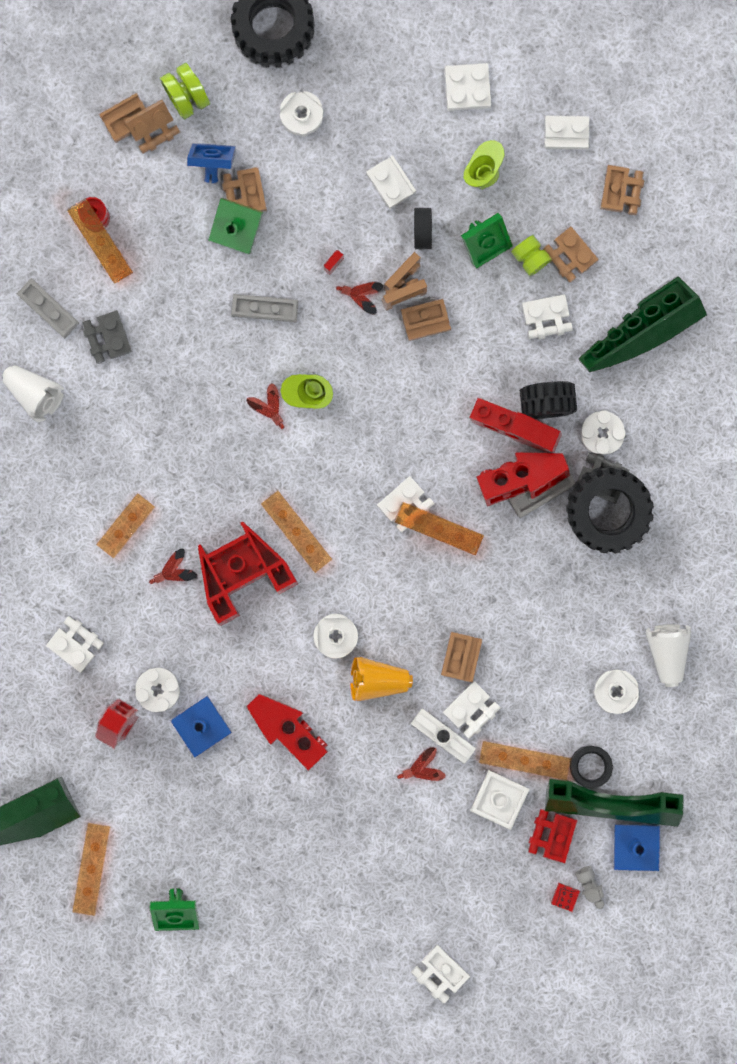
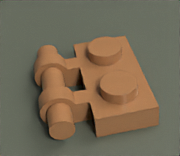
(150, 120)
(250, 186)
(615, 189)
(575, 250)

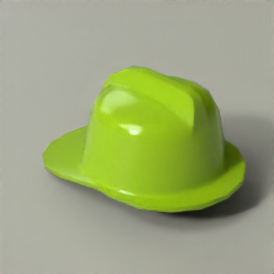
(484, 165)
(307, 391)

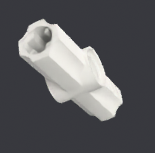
(454, 745)

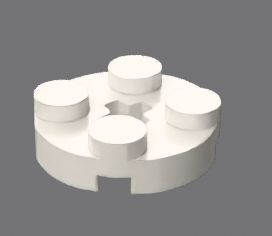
(301, 101)
(601, 445)
(326, 627)
(163, 701)
(616, 704)

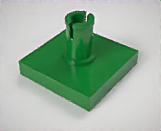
(235, 226)
(486, 240)
(174, 913)

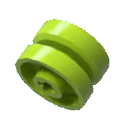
(187, 89)

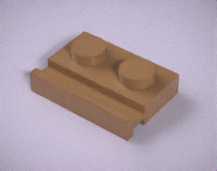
(115, 116)
(409, 267)
(426, 320)
(461, 657)

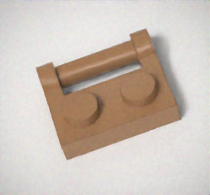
(394, 295)

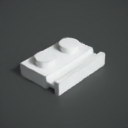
(566, 132)
(391, 182)

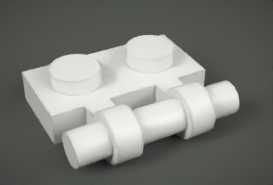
(546, 310)
(406, 492)
(72, 651)
(466, 704)
(445, 969)

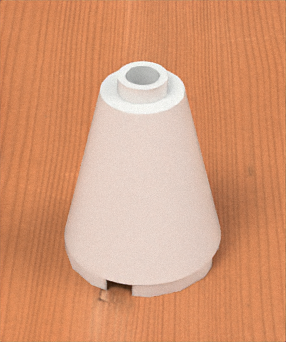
(33, 392)
(669, 651)

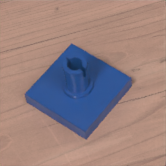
(211, 158)
(201, 726)
(636, 847)

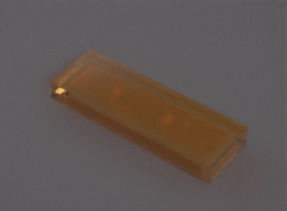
(125, 525)

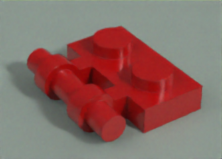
(559, 837)

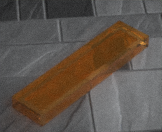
(100, 240)
(438, 528)
(296, 531)
(524, 760)
(91, 869)

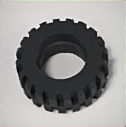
(276, 50)
(630, 531)

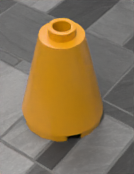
(377, 679)

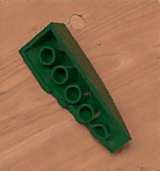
(650, 325)
(37, 812)

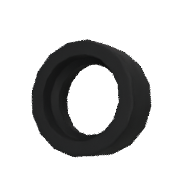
(422, 228)
(608, 769)

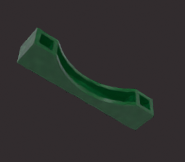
(654, 808)

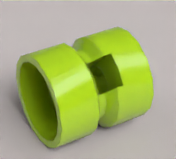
(530, 253)

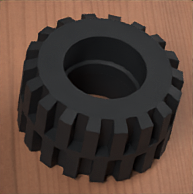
(548, 399)

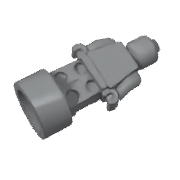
(592, 892)

